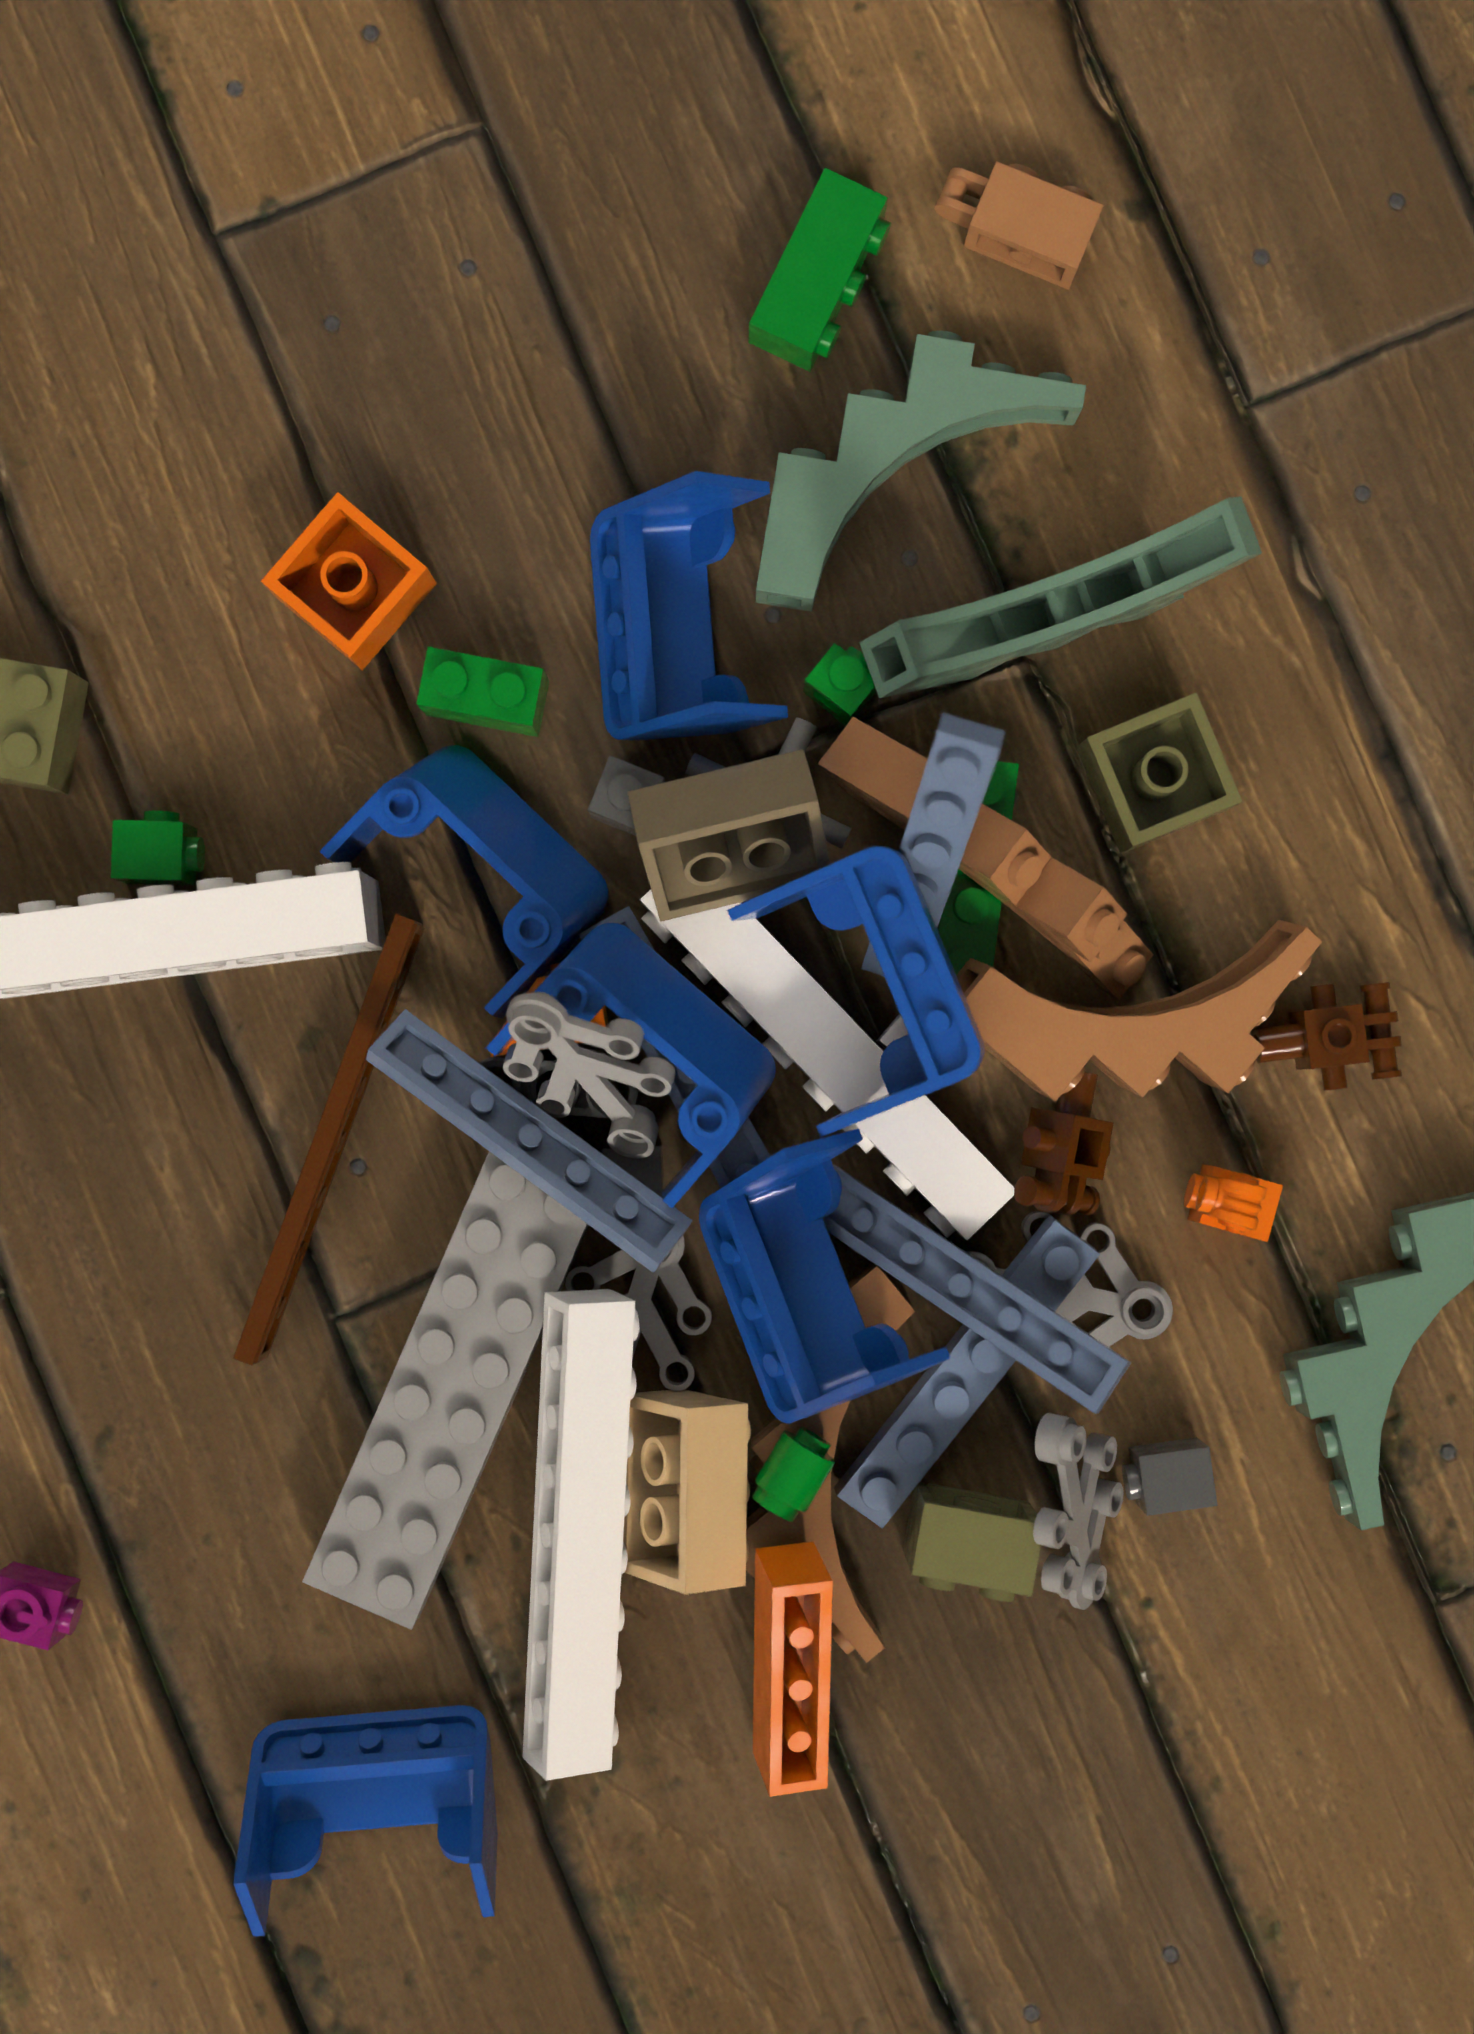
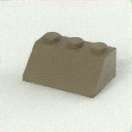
(728, 833)

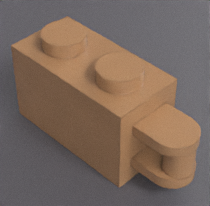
(1022, 219)

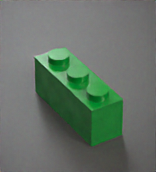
(820, 271)

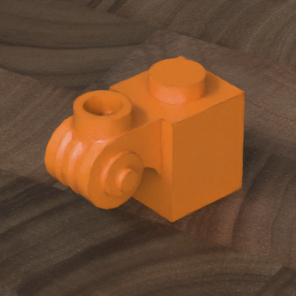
(1232, 1201)

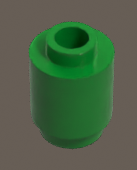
(793, 1473)

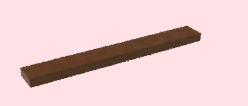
(328, 1142)

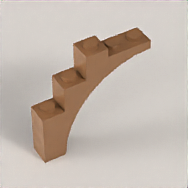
(1002, 859)
(1135, 1044)
(851, 1624)

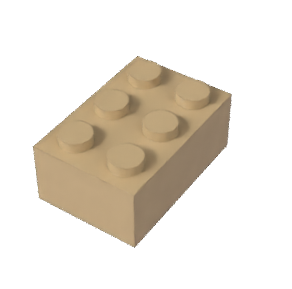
(687, 1491)

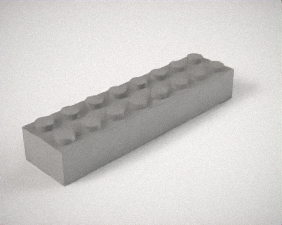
(447, 1397)

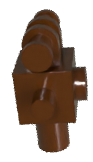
(1336, 1036)
(1065, 1151)

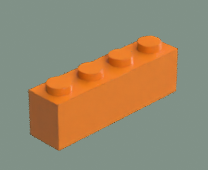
(792, 1667)

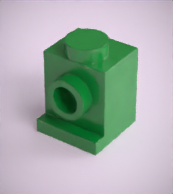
(841, 683)

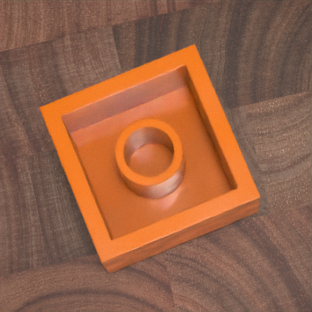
(349, 581)

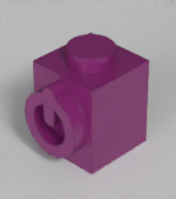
(37, 1605)

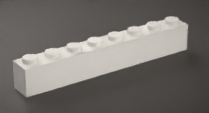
(840, 1062)
(579, 1531)

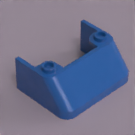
(657, 612)
(556, 882)
(883, 895)
(680, 1022)
(791, 1288)
(363, 1776)

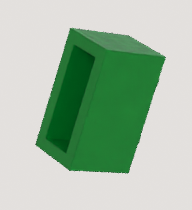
(483, 691)

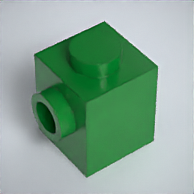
(156, 850)

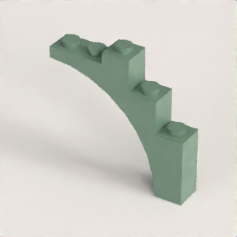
(878, 436)
(1062, 607)
(1385, 1316)

